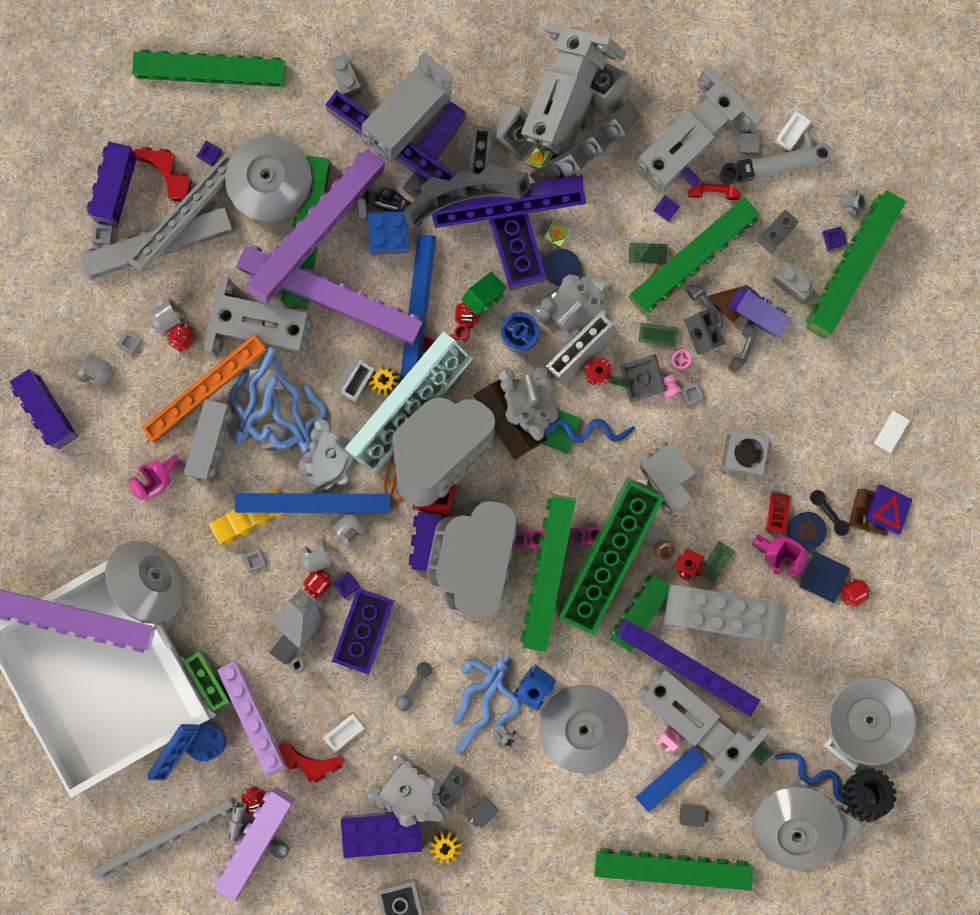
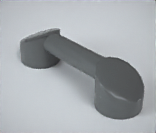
(695, 293)
(749, 332)
(423, 670)
(279, 850)

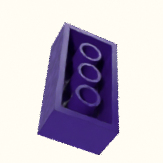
(112, 184)
(518, 251)
(43, 409)
(363, 631)
(378, 835)

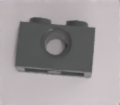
(777, 231)
(704, 331)
(453, 786)

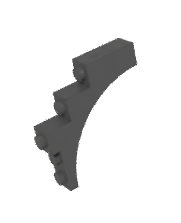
(590, 146)
(465, 186)

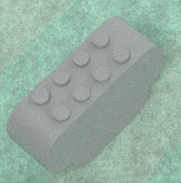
(440, 447)
(473, 557)
(725, 614)

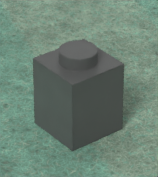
(284, 650)
(482, 812)
(693, 815)

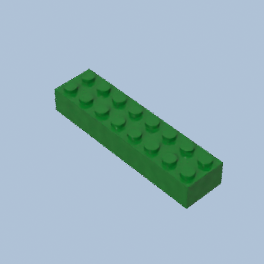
(856, 262)
(610, 555)

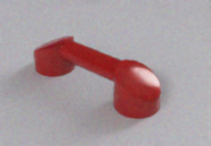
(731, 192)
(461, 333)

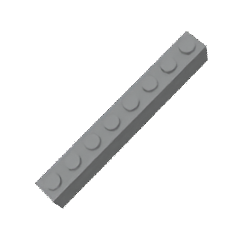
(114, 256)

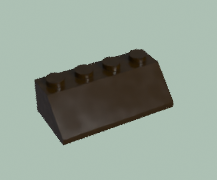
(512, 435)

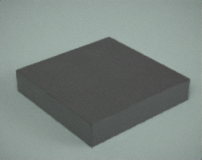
(647, 378)

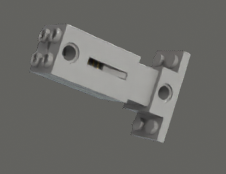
(566, 89)
(695, 131)
(700, 725)

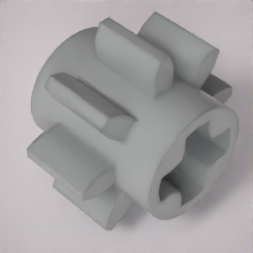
(852, 201)
(504, 736)

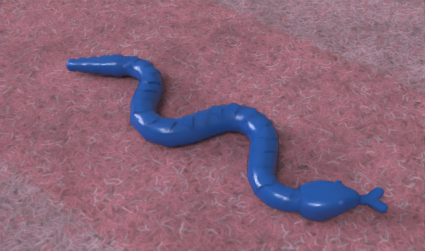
(588, 430)
(817, 778)

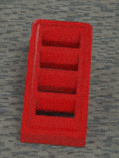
(779, 529)

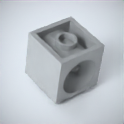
(732, 465)
(666, 468)

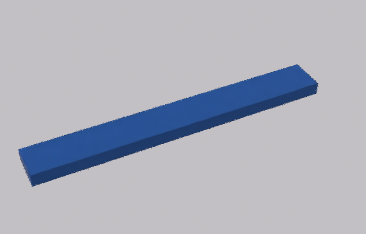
(419, 298)
(312, 503)

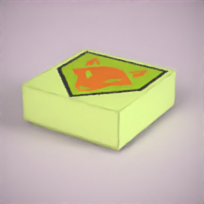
(539, 157)
(556, 234)

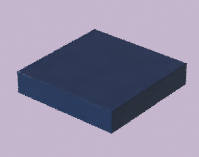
(824, 577)

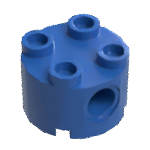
(519, 332)
(534, 687)
(208, 742)

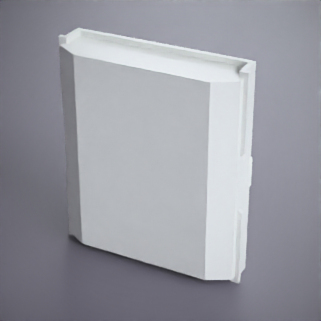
(93, 700)

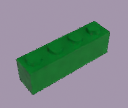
(644, 607)

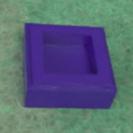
(209, 153)
(690, 177)
(666, 208)
(833, 238)
(346, 585)

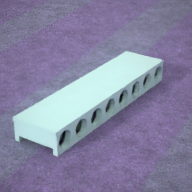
(407, 399)

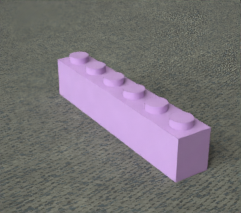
(252, 719)
(256, 841)

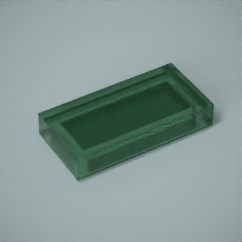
(647, 253)
(658, 334)
(717, 561)

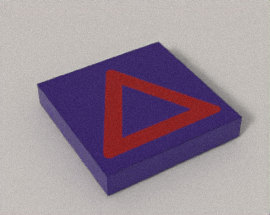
(888, 509)

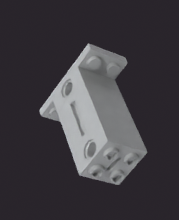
(408, 108)
(248, 318)

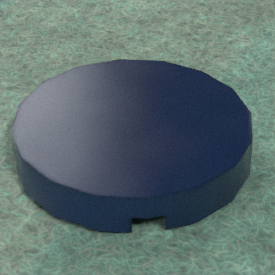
(561, 264)

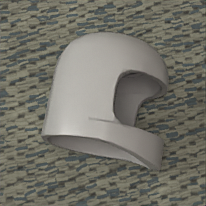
(164, 317)
(101, 368)
(281, 433)
(345, 524)
(317, 560)

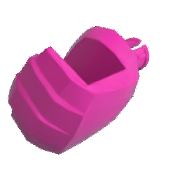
(154, 473)
(775, 555)

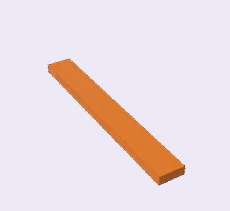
(204, 388)

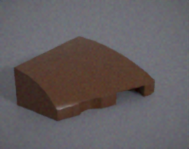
(723, 299)
(861, 507)

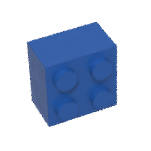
(387, 233)

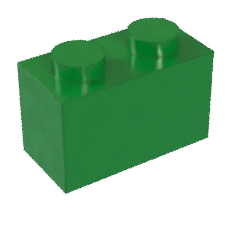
(484, 293)

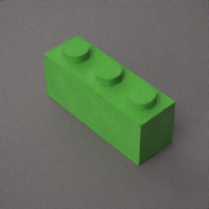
(207, 681)

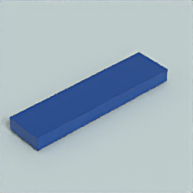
(173, 751)
(670, 779)

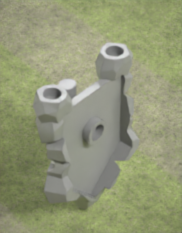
(574, 304)
(529, 401)
(327, 460)
(409, 794)

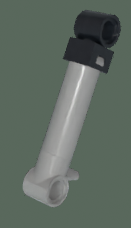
(749, 169)

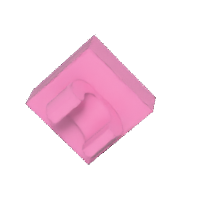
(670, 738)

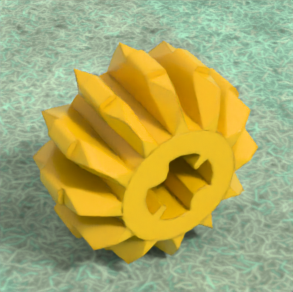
(378, 385)
(451, 851)

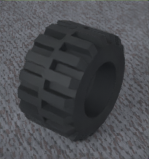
(879, 785)

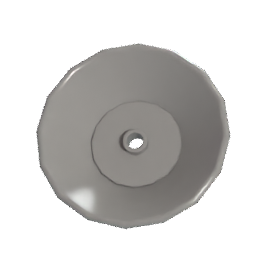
(270, 197)
(134, 588)
(578, 708)
(891, 724)
(799, 811)

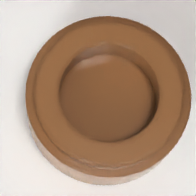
(663, 550)

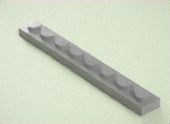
(180, 216)
(156, 843)

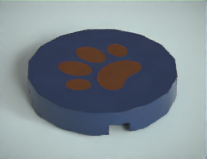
(807, 530)

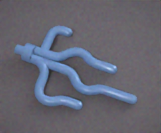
(247, 416)
(300, 430)
(495, 677)

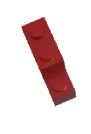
(164, 160)
(312, 768)

